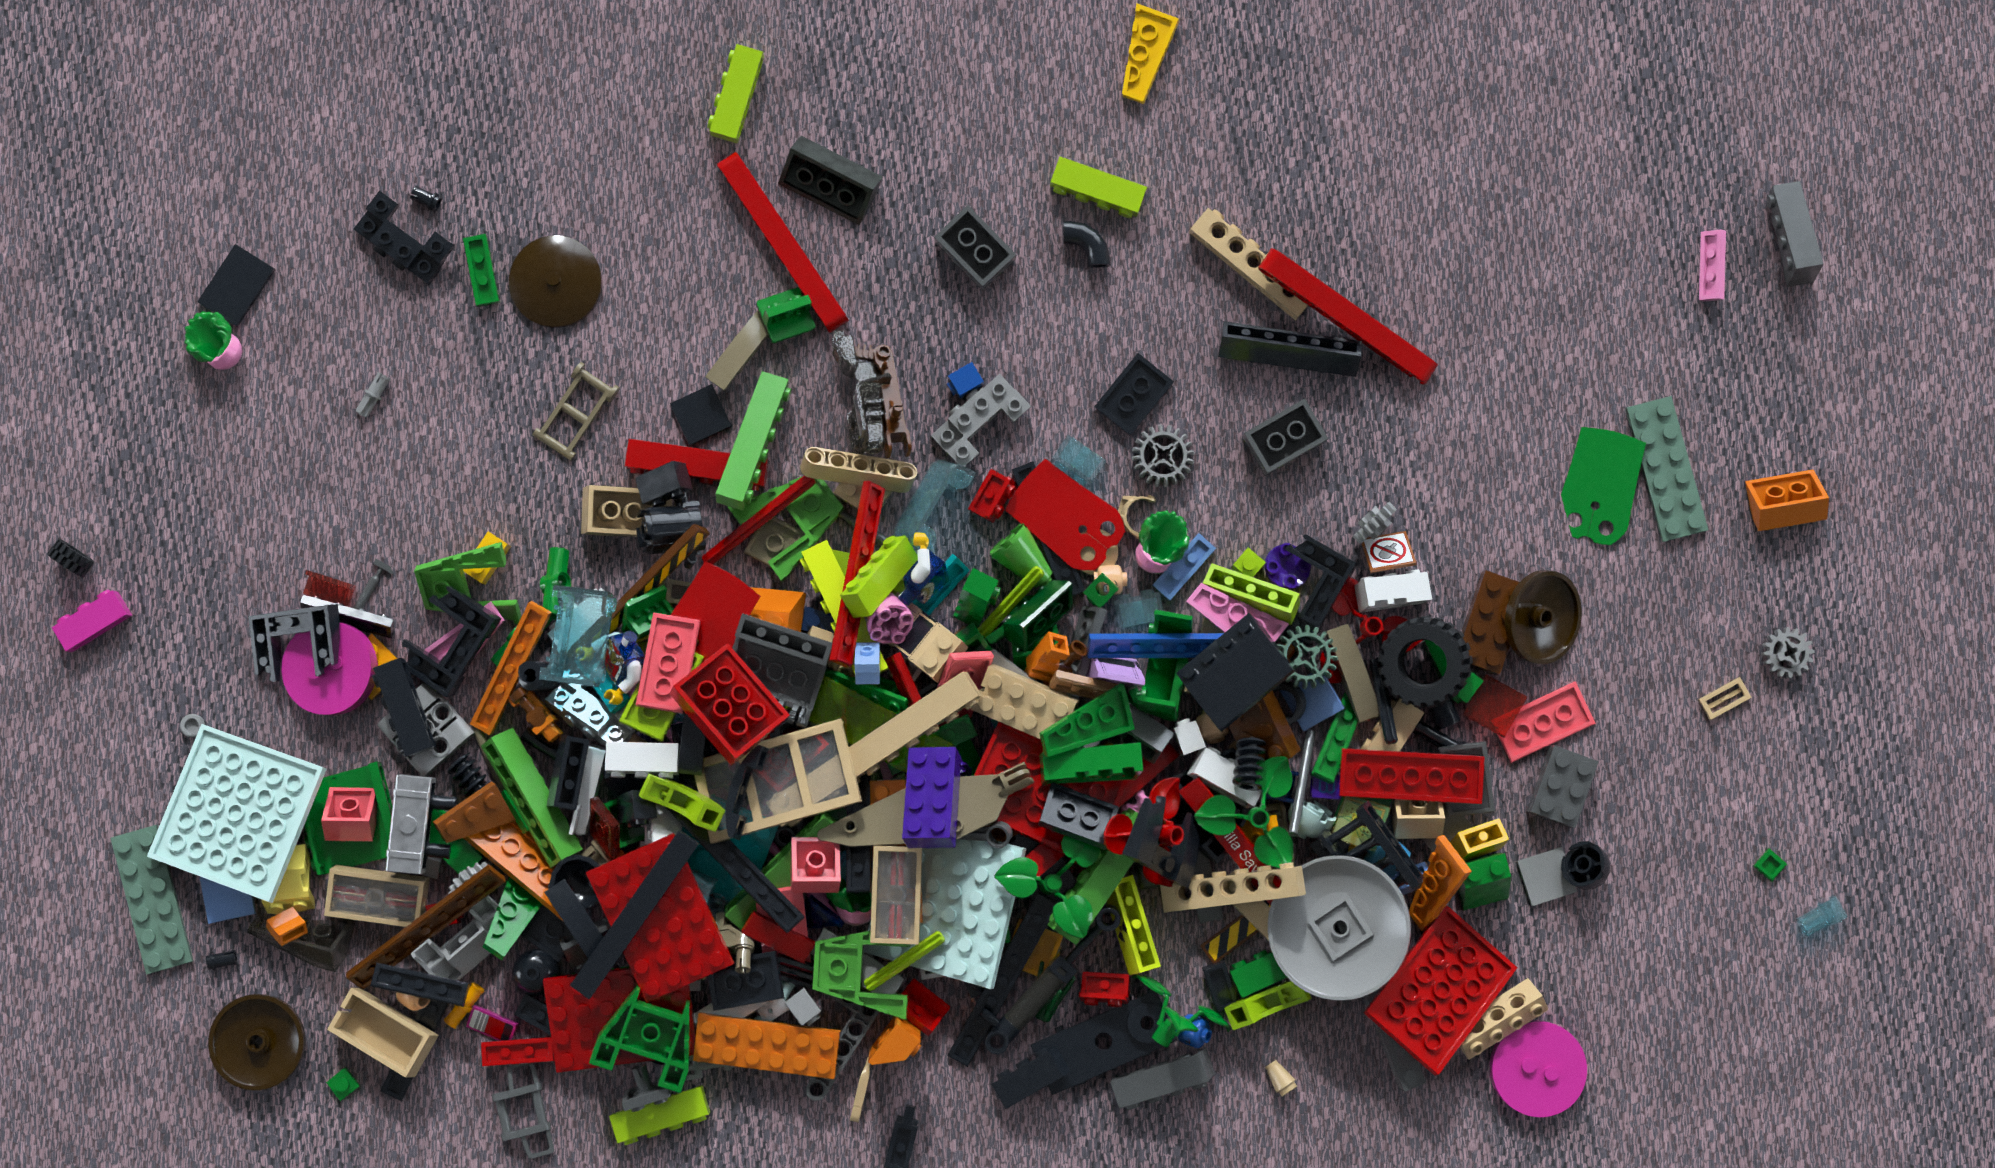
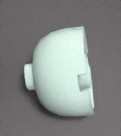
(1313, 819)

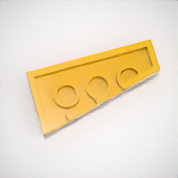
(1149, 43)

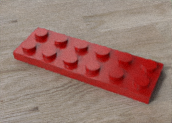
(1411, 776)

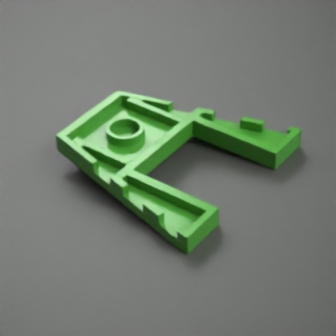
(813, 513)
(448, 571)
(839, 973)

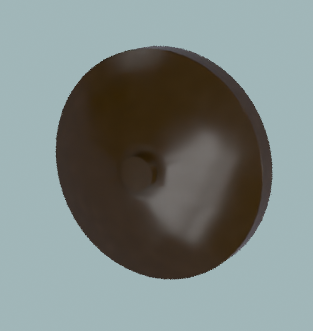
(555, 281)
(1543, 617)
(256, 1042)

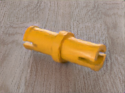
(458, 1013)

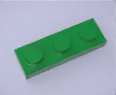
(481, 270)

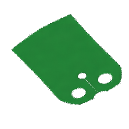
(1606, 472)

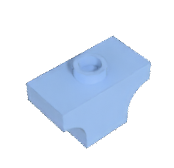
(867, 663)

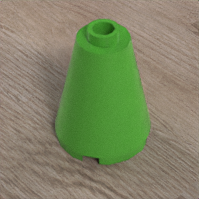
(1020, 554)

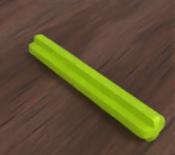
(1011, 601)
(904, 961)

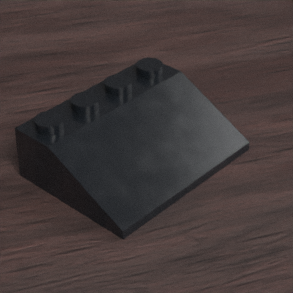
(1235, 671)

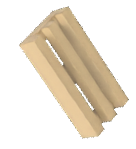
(1706, 707)

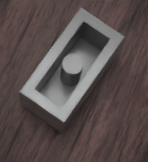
(803, 1007)

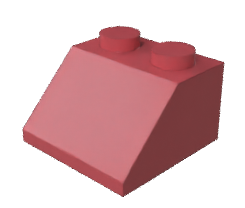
(350, 814)
(814, 866)

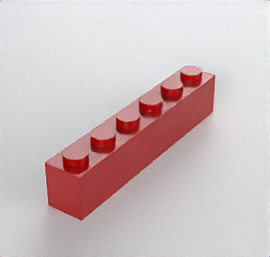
(700, 463)

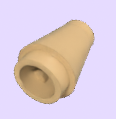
(1280, 1078)

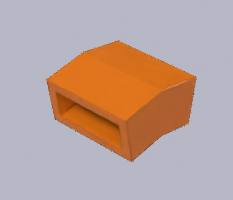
(286, 926)

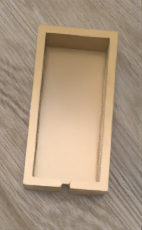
(1022, 701)
(383, 1032)

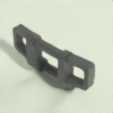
(543, 1124)

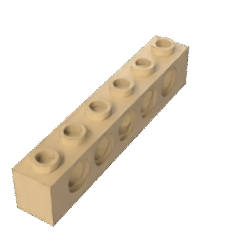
(1238, 261)
(1291, 886)

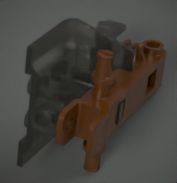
(877, 406)

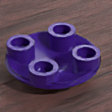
(1286, 568)

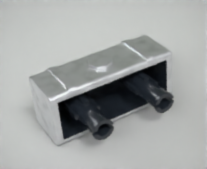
(411, 824)

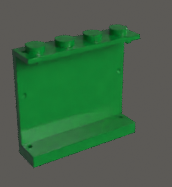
(349, 853)

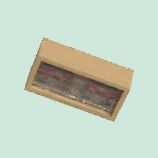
(896, 894)
(375, 895)

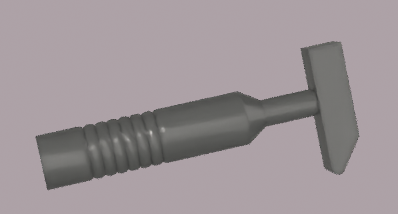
(371, 585)

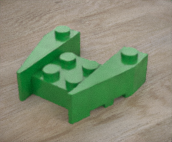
(649, 1033)

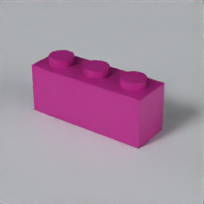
(91, 620)

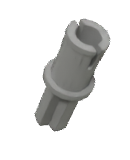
(372, 394)

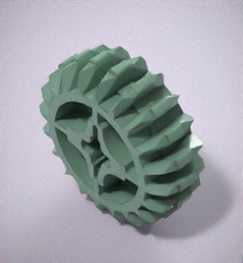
(1311, 665)

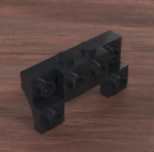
(392, 241)

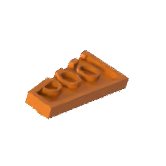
(1440, 883)

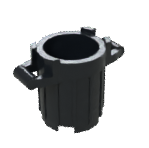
(666, 524)

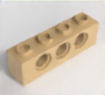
(1504, 1016)

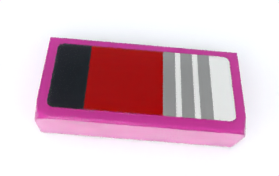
(491, 1024)

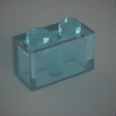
(1078, 460)
(1136, 610)

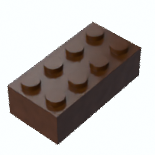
(1486, 622)
(1269, 724)

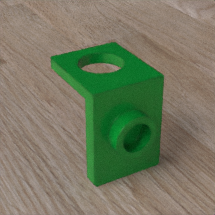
(1093, 595)

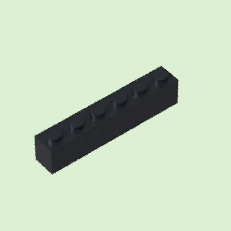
(1290, 349)

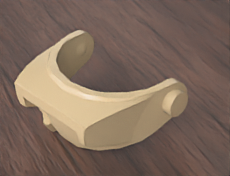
(1125, 502)

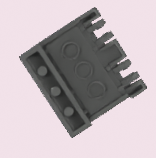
(785, 662)

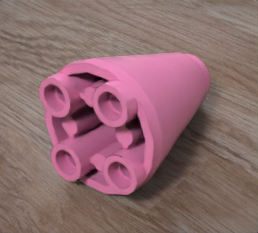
(890, 621)

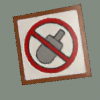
(1388, 552)

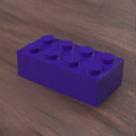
(931, 797)

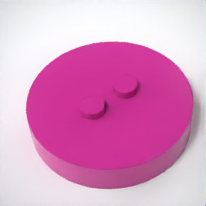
(342, 685)
(1538, 1069)

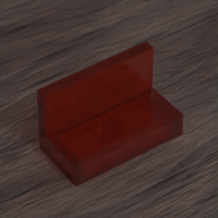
(328, 588)

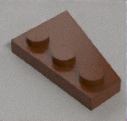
(475, 814)

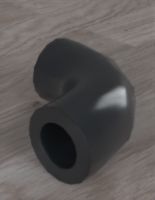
(1091, 242)

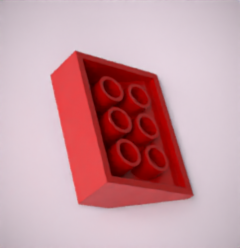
(729, 704)

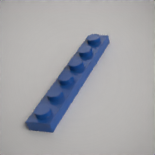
(1149, 645)

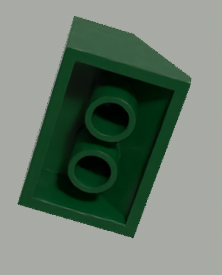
(1039, 614)

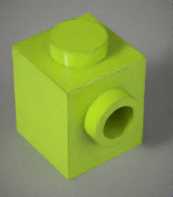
(1248, 563)

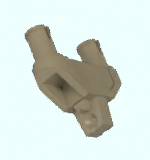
(736, 942)

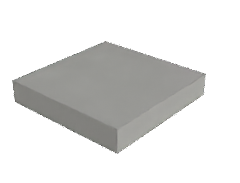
(1544, 876)

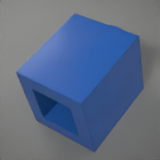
(964, 380)

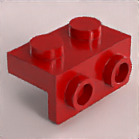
(992, 496)
(1105, 988)
(924, 1007)

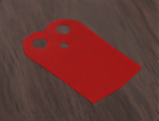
(1054, 510)
(718, 602)

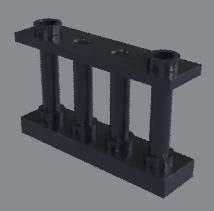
(1380, 836)

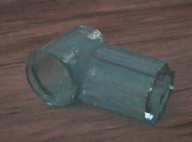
(1821, 916)

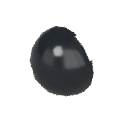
(574, 871)

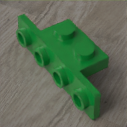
(883, 694)

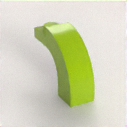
(684, 800)
(1265, 1002)

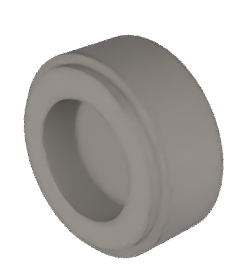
(191, 724)

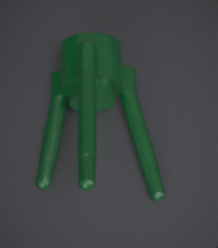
(1051, 1006)

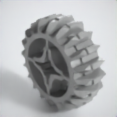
(1170, 464)

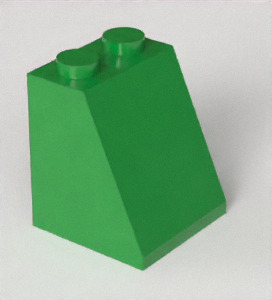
(1487, 881)

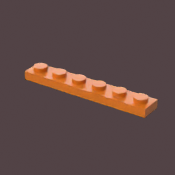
(506, 674)

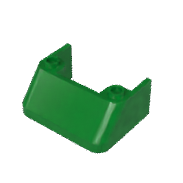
(1162, 685)

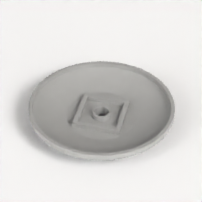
(1332, 963)

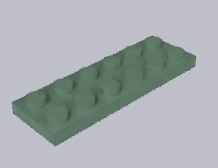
(1667, 469)
(151, 902)

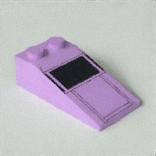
(1116, 671)

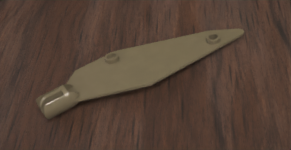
(978, 805)

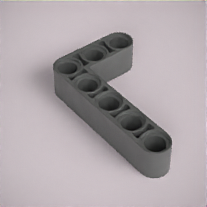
(846, 1037)

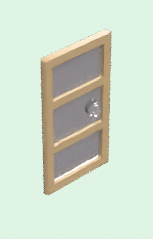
(801, 778)

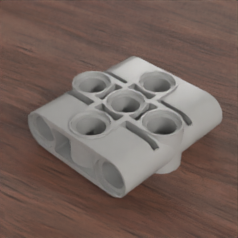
(454, 735)

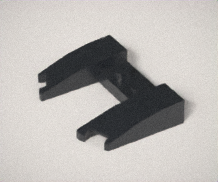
(1336, 574)
(478, 624)
(267, 631)
(1143, 847)

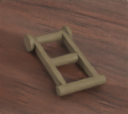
(578, 374)

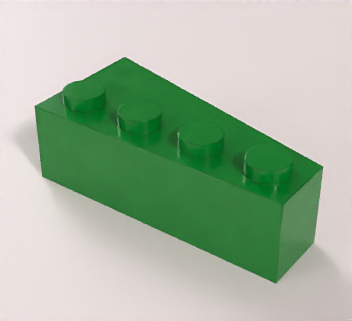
(976, 596)
(1093, 764)

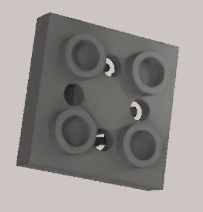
(645, 1092)

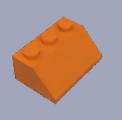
(1787, 500)
(780, 607)
(895, 1042)

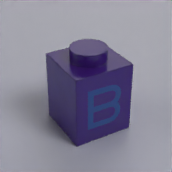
(1324, 790)

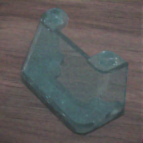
(938, 477)
(579, 636)

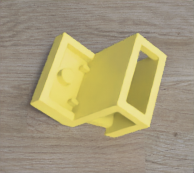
(295, 885)

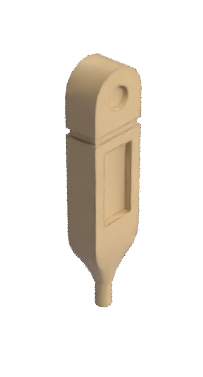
(860, 1094)

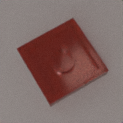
(1495, 706)
(604, 828)

